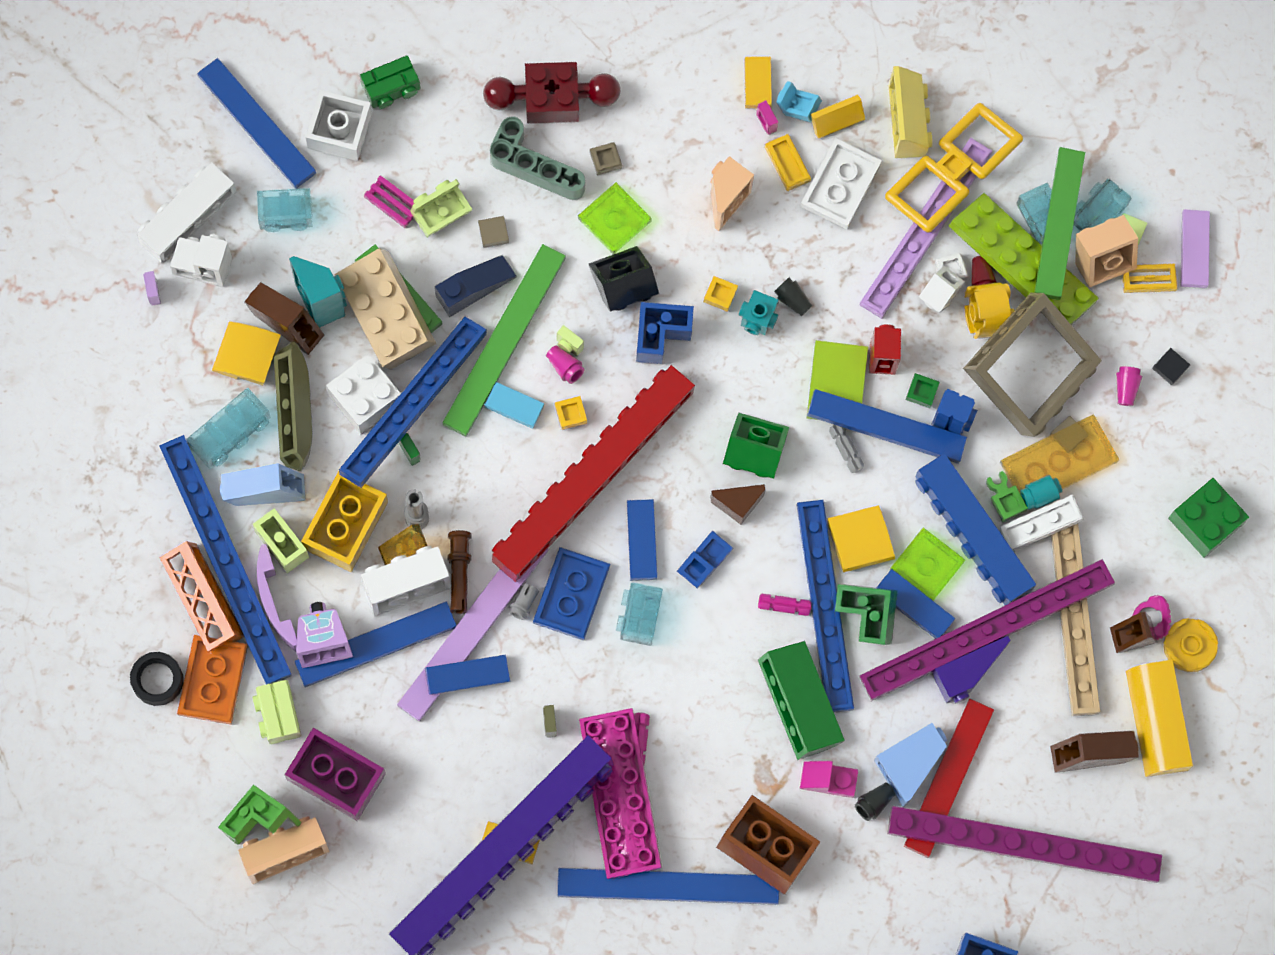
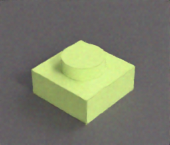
(569, 341)

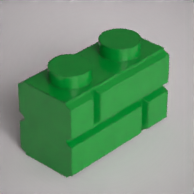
(390, 82)

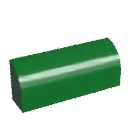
(801, 700)

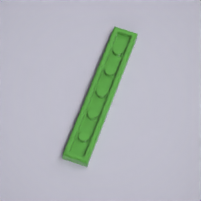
(1059, 223)

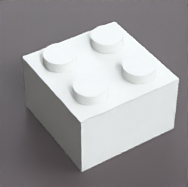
(338, 125)
(363, 393)

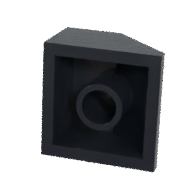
(624, 278)

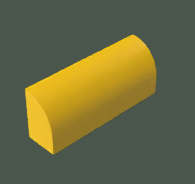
(1159, 718)

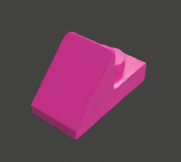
(828, 779)

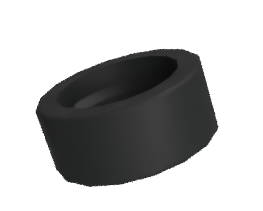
(157, 699)

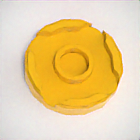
(1191, 645)

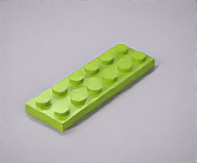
(1016, 254)

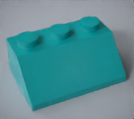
(319, 291)

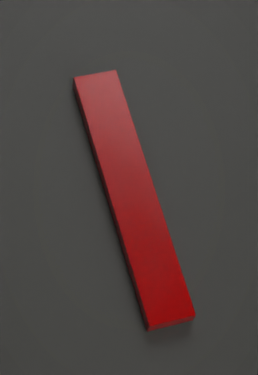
(953, 767)

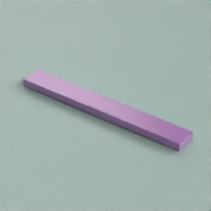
(916, 241)
(465, 636)

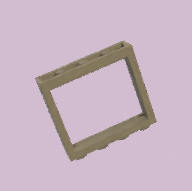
(1001, 341)

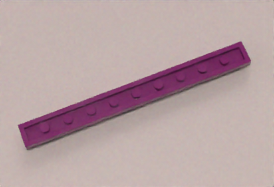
(987, 629)
(1024, 844)

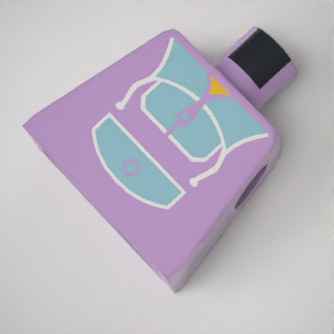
(321, 637)

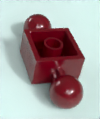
(546, 77)

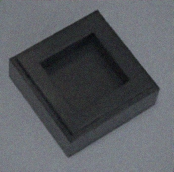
(1171, 366)

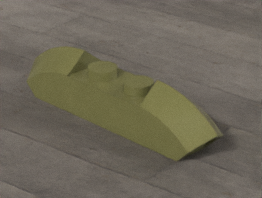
(293, 406)

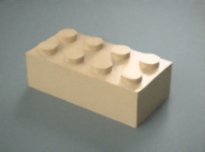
(385, 309)

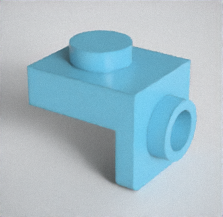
(797, 103)

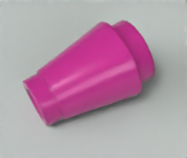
(566, 365)
(1127, 384)

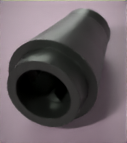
(793, 296)
(874, 801)

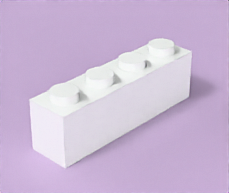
(186, 212)

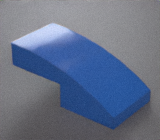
(705, 559)

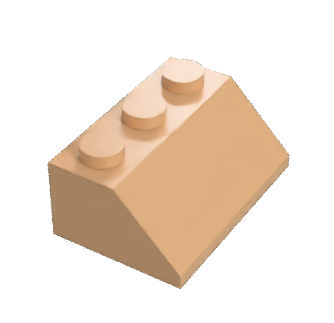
(283, 850)

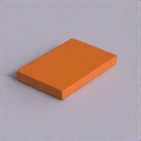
(212, 681)

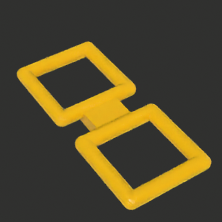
(953, 167)

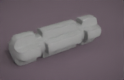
(846, 448)

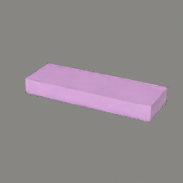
(1195, 248)

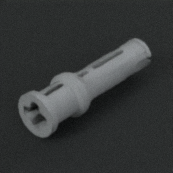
(416, 511)

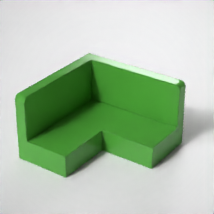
(252, 809)

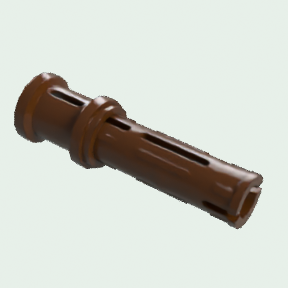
(459, 560)

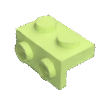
(440, 208)

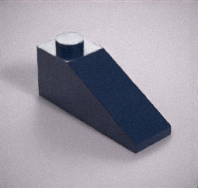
(473, 284)

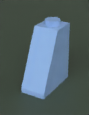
(263, 486)
(911, 760)

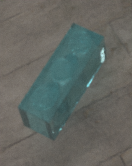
(229, 429)

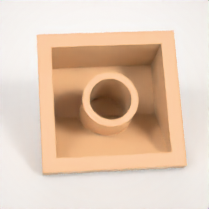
(729, 189)

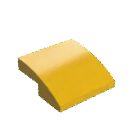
(246, 352)
(861, 538)

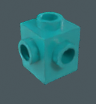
(759, 313)

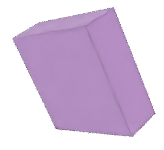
(151, 288)

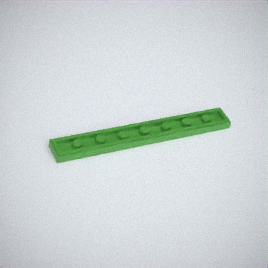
(504, 340)

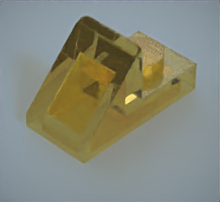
(403, 543)

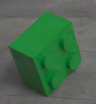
(1208, 517)

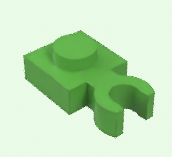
(1007, 500)

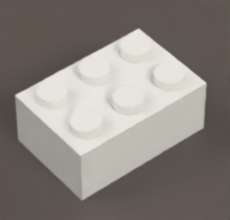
(405, 580)

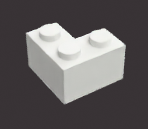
(202, 259)

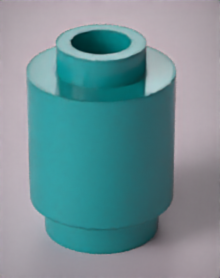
(1041, 492)

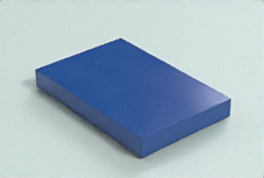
(571, 593)

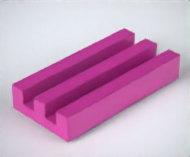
(375, 188)

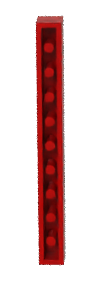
(592, 473)

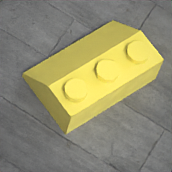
(909, 113)

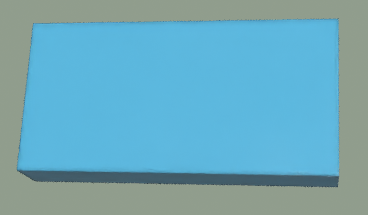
(514, 405)

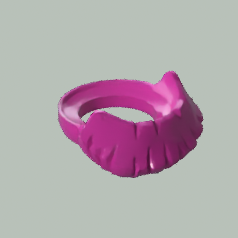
(1160, 604)

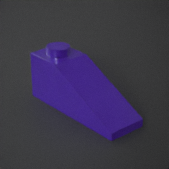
(963, 674)

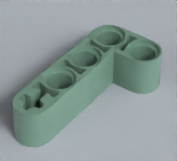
(539, 166)

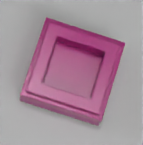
(767, 117)

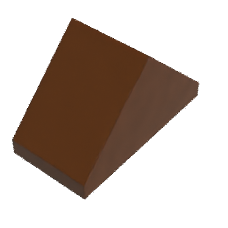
(738, 501)
(1133, 633)

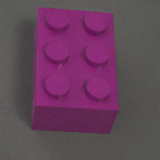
(335, 774)

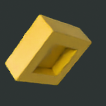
(720, 293)
(570, 412)

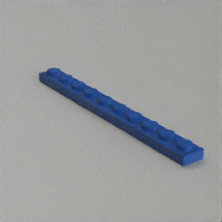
(225, 560)

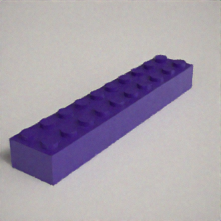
(503, 847)

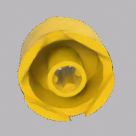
(987, 308)

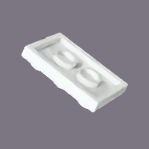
(840, 183)

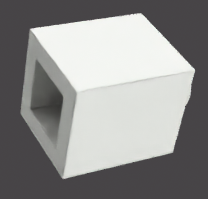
(941, 289)

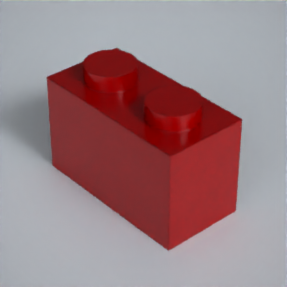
(885, 350)

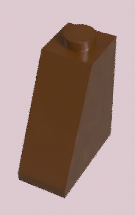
(284, 317)
(1094, 750)

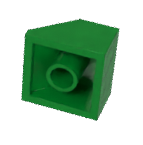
(755, 445)

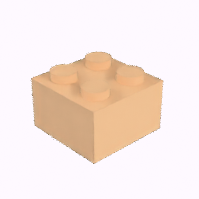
(1106, 250)

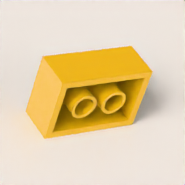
(344, 522)

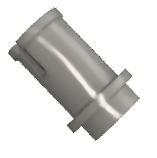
(521, 607)

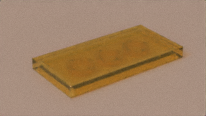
(1065, 455)

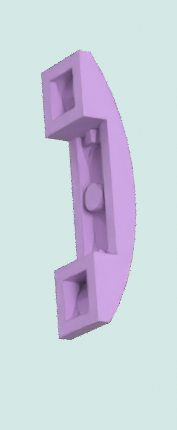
(264, 570)

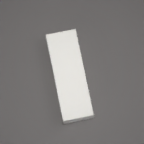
(1042, 523)

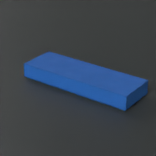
(641, 540)
(917, 605)
(467, 674)

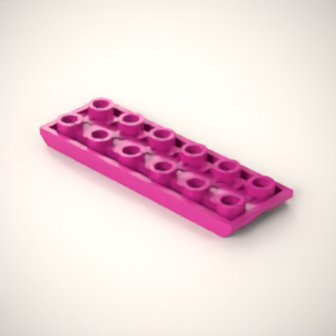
(623, 798)

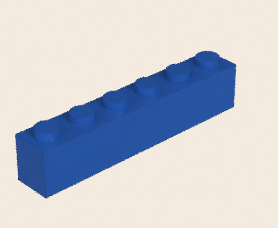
(974, 530)

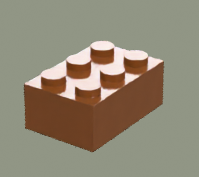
(768, 844)

